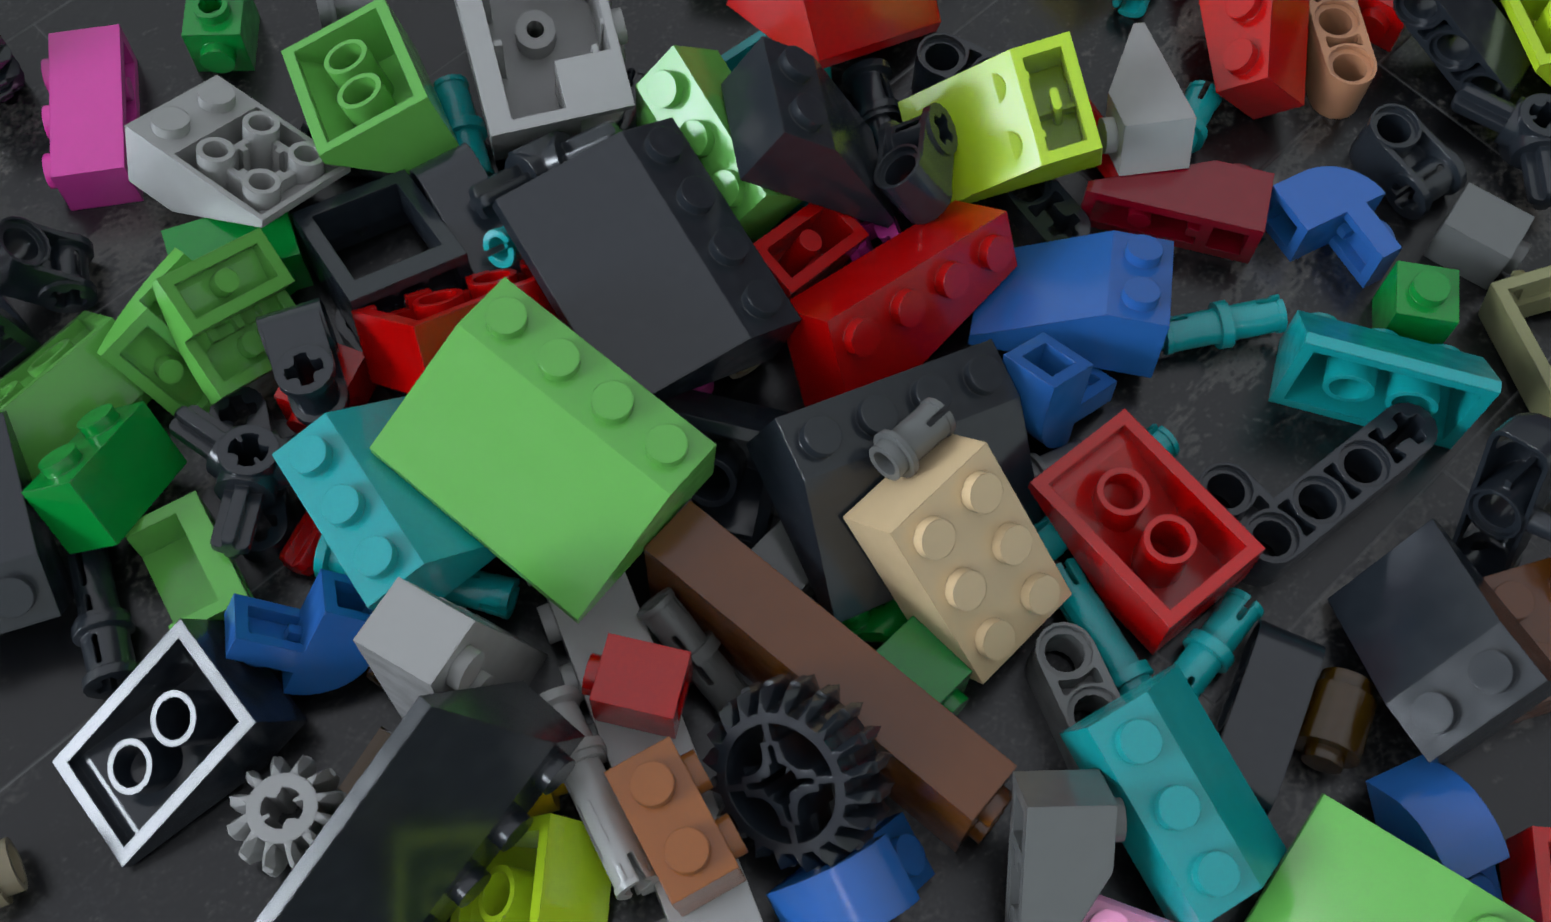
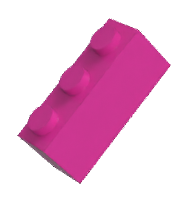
(90, 100)

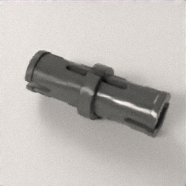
(678, 629)

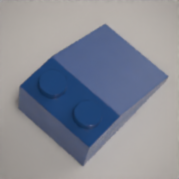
(1090, 292)

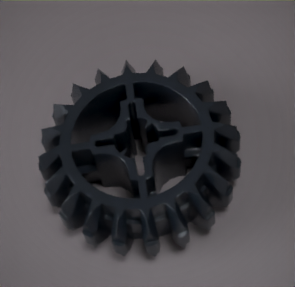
(784, 785)

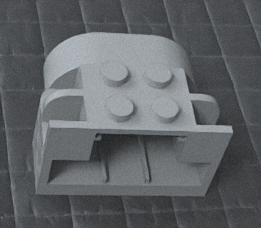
(545, 66)

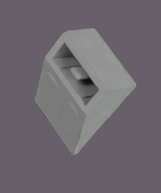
(224, 157)

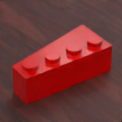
(1258, 52)
(898, 300)
(407, 339)

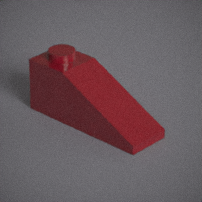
(1201, 208)

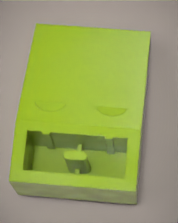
(1016, 119)

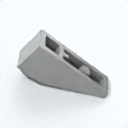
(1147, 114)

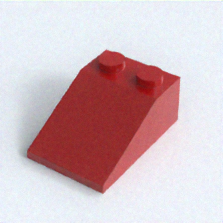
(1144, 530)

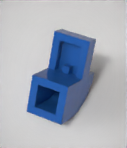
(1337, 210)
(1055, 387)
(308, 643)
(1441, 818)
(864, 886)

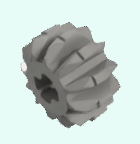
(278, 794)

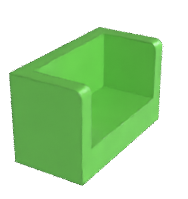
(182, 564)

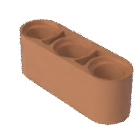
(1338, 58)

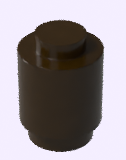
(1337, 721)

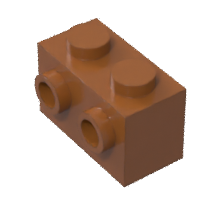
(674, 826)

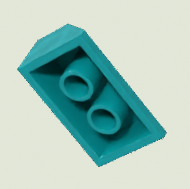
(1362, 371)
(370, 513)
(1185, 800)

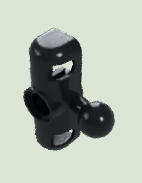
(1509, 494)

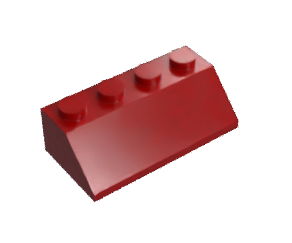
(840, 28)

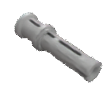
(598, 805)

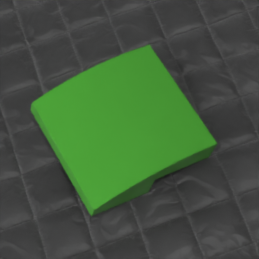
(215, 308)
(145, 350)

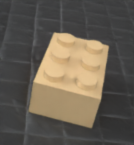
(961, 554)

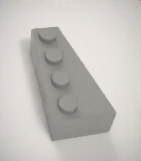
(433, 646)

